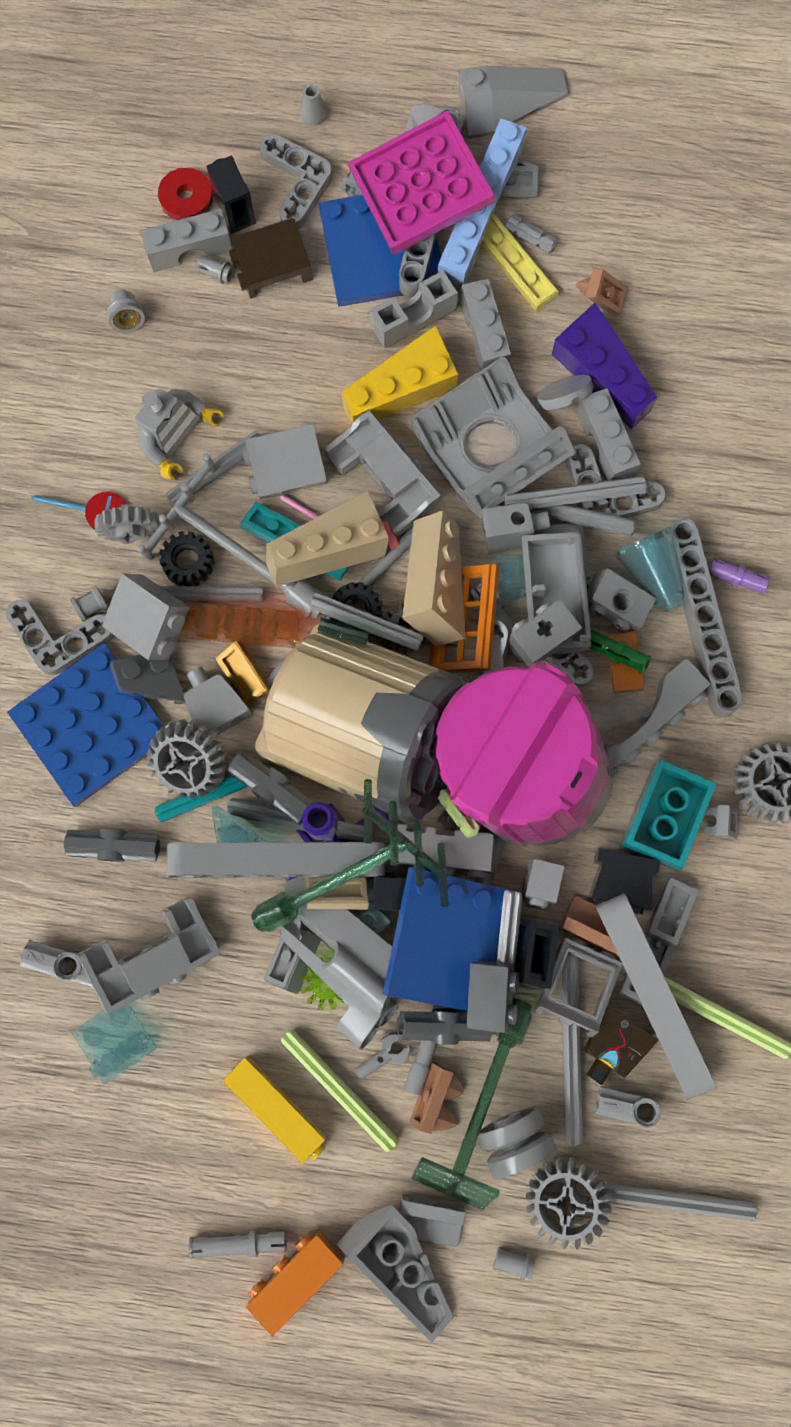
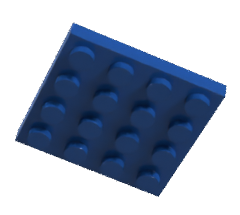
(86, 726)

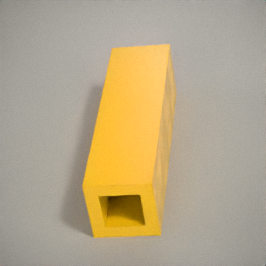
(276, 1110)

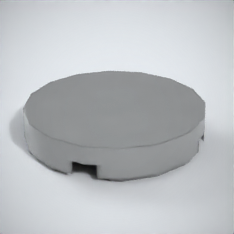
(561, 392)

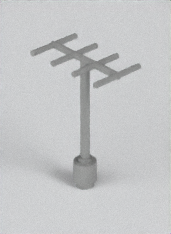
(298, 593)

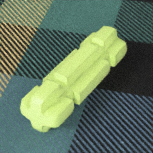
(469, 826)

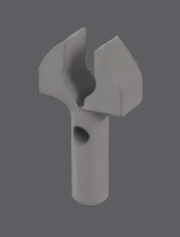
(383, 1057)

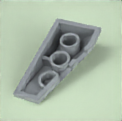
(505, 93)
(392, 1258)

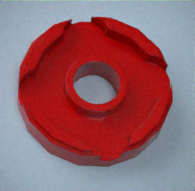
(185, 180)

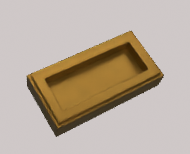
(243, 673)

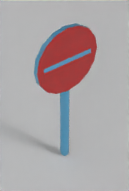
(97, 504)

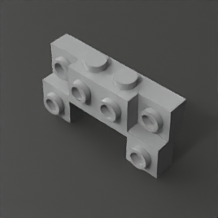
(389, 466)
(152, 965)

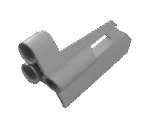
(354, 972)

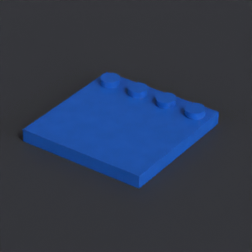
(359, 254)
(439, 943)

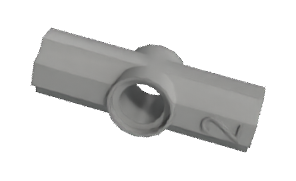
(50, 961)

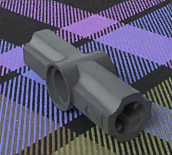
(269, 786)
(112, 845)
(438, 1026)

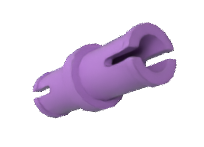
(739, 575)

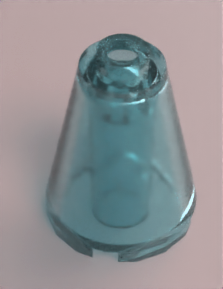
(655, 568)

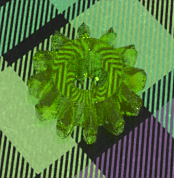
(314, 986)

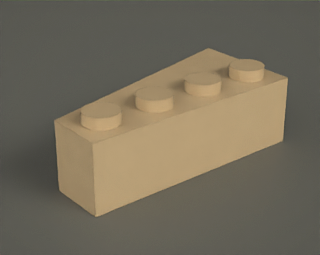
(329, 542)
(435, 580)

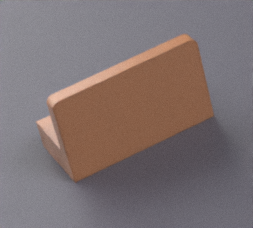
(586, 924)

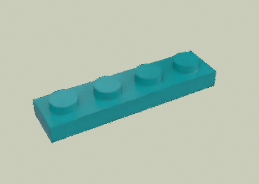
(271, 525)

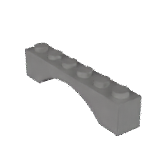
(675, 692)

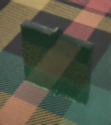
(343, 630)

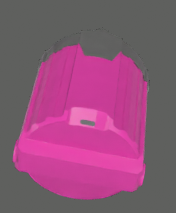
(524, 755)

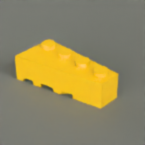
(403, 380)

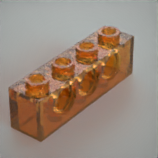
(241, 624)

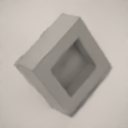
(726, 824)

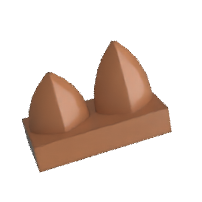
(604, 290)
(429, 1110)

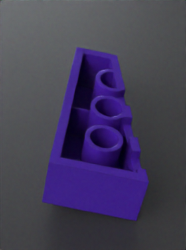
(595, 350)

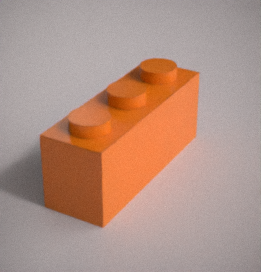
(294, 1281)

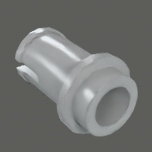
(215, 269)
(514, 1263)

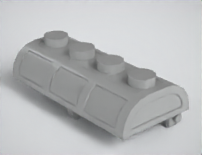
(555, 572)

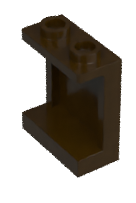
(270, 256)

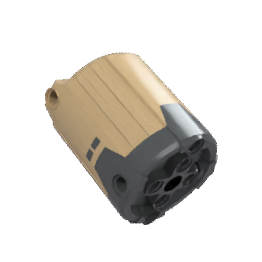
(356, 716)

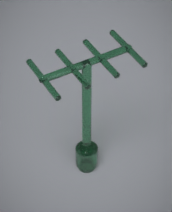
(284, 908)
(453, 1181)

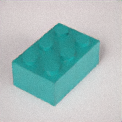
(668, 815)

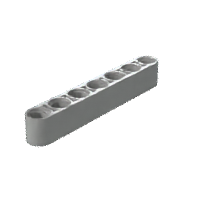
(418, 265)
(702, 631)
(267, 859)
(656, 996)

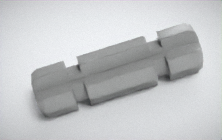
(531, 234)

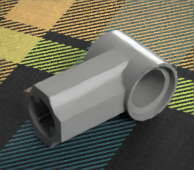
(624, 1106)

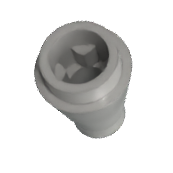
(312, 106)

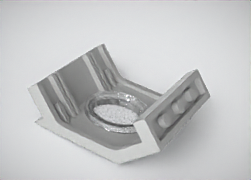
(489, 438)

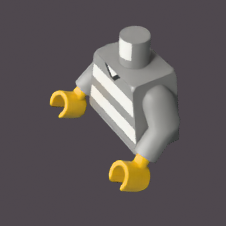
(167, 422)

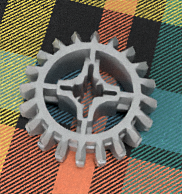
(771, 771)
(183, 772)
(581, 1203)

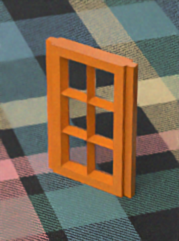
(486, 623)

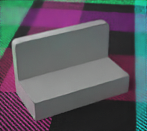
(433, 1219)

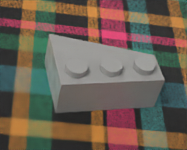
(463, 854)

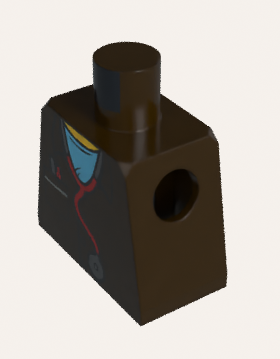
(617, 1046)

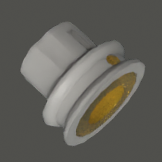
(125, 312)

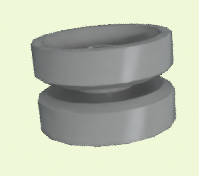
(516, 1142)

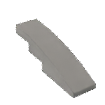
(665, 927)

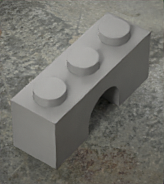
(200, 232)
(431, 302)
(483, 317)
(602, 421)

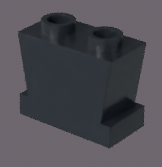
(231, 194)
(624, 874)
(387, 891)
(536, 954)

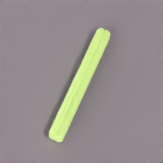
(730, 1020)
(339, 1090)

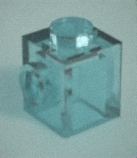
(511, 577)

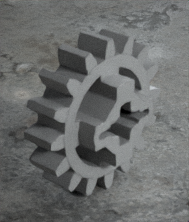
(126, 524)

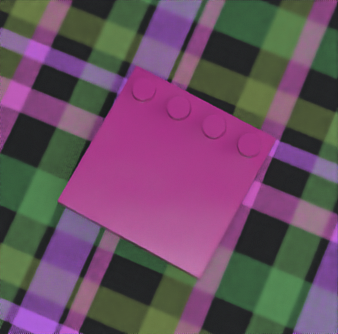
(421, 182)

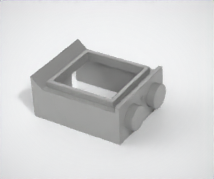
(567, 1013)

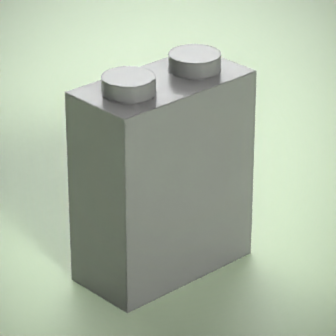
(284, 461)
(145, 616)

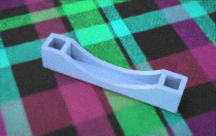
(468, 233)

